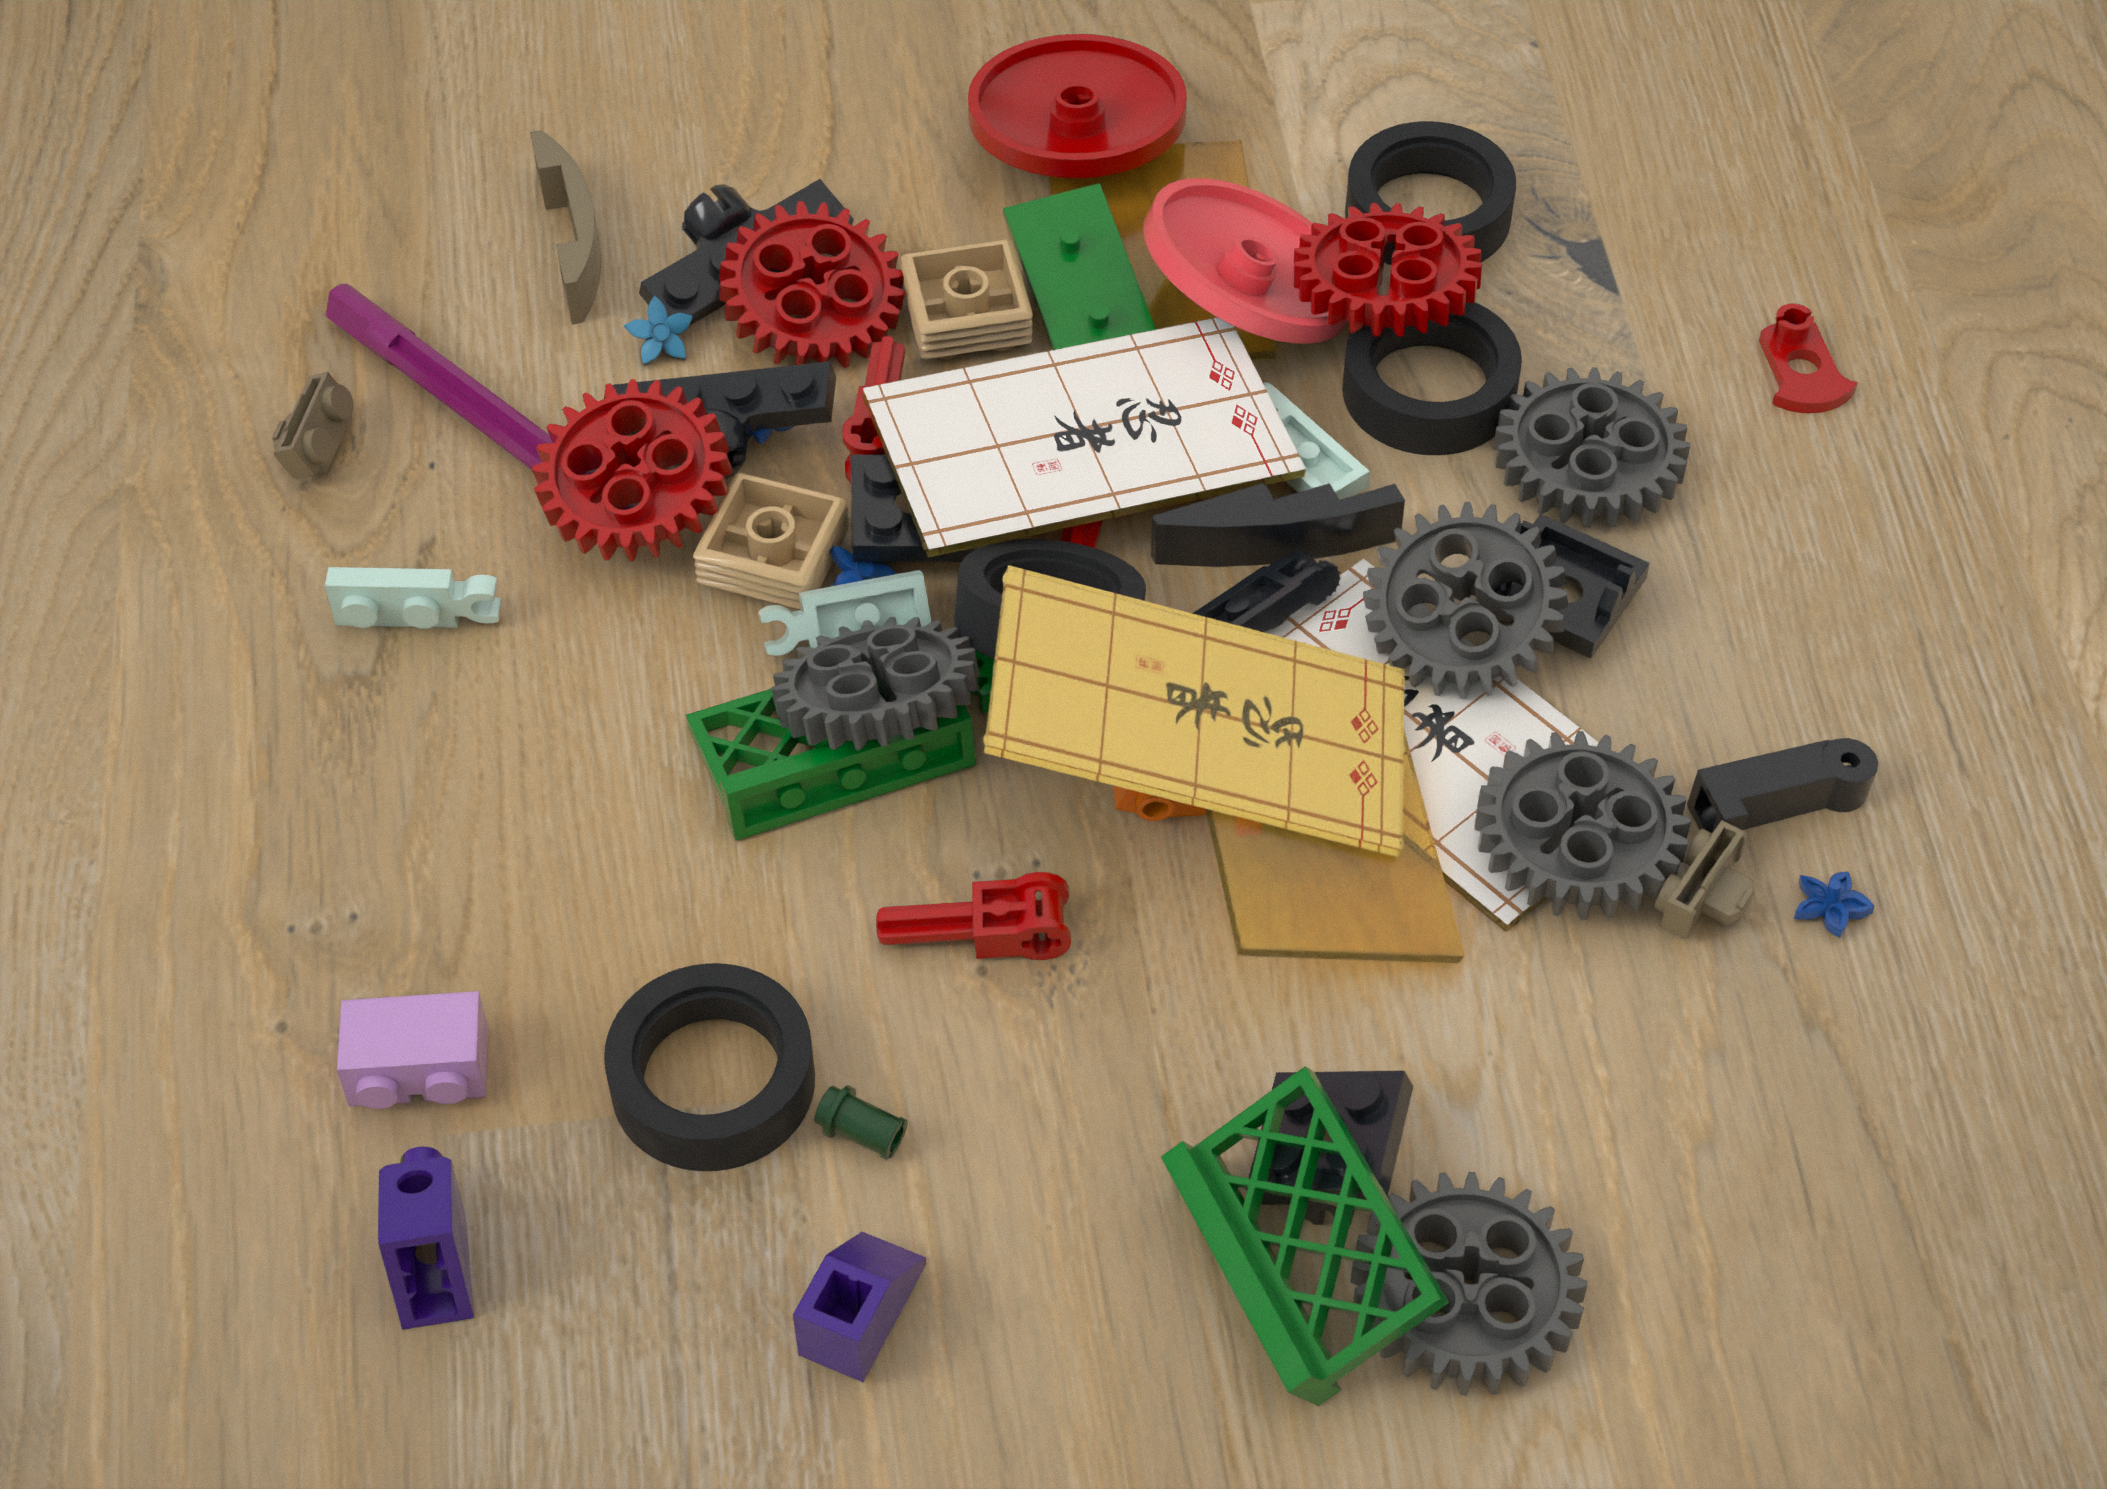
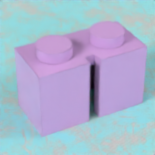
(413, 1048)

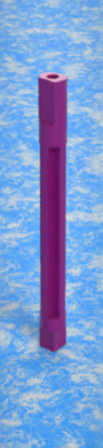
(436, 374)

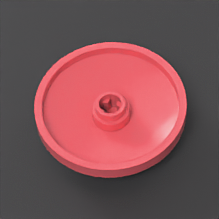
(1235, 257)

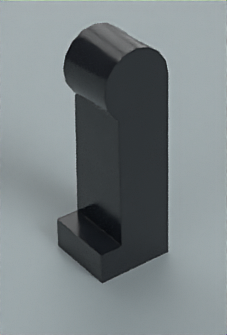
(1784, 784)

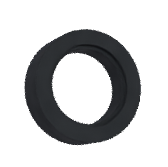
(1443, 151)
(1427, 425)
(982, 584)
(722, 1138)

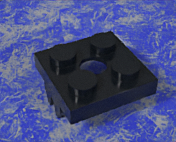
(877, 524)
(1603, 573)
(1375, 1115)

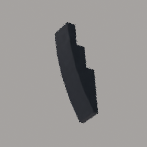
(1258, 530)

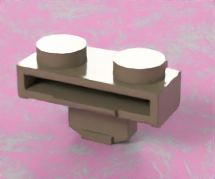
(314, 430)
(1708, 884)

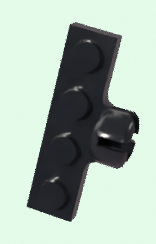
(693, 282)
(757, 400)

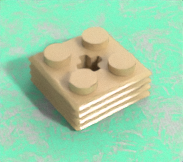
(966, 299)
(770, 540)

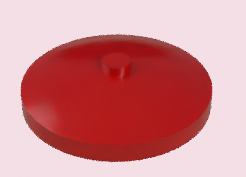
(1077, 105)

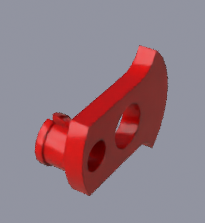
(1799, 338)

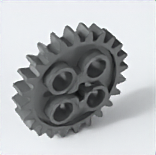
(1591, 447)
(1434, 642)
(875, 683)
(1616, 819)
(1467, 1338)

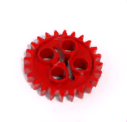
(1429, 273)
(811, 285)
(632, 470)

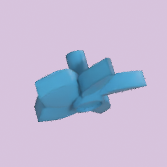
(660, 332)

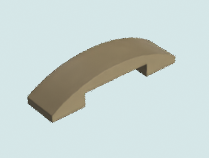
(564, 186)

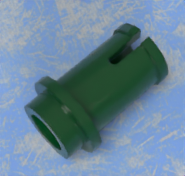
(860, 1121)

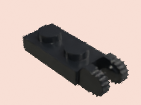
(1274, 592)

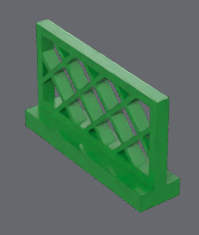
(819, 779)
(1261, 1278)

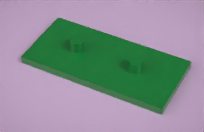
(1077, 268)

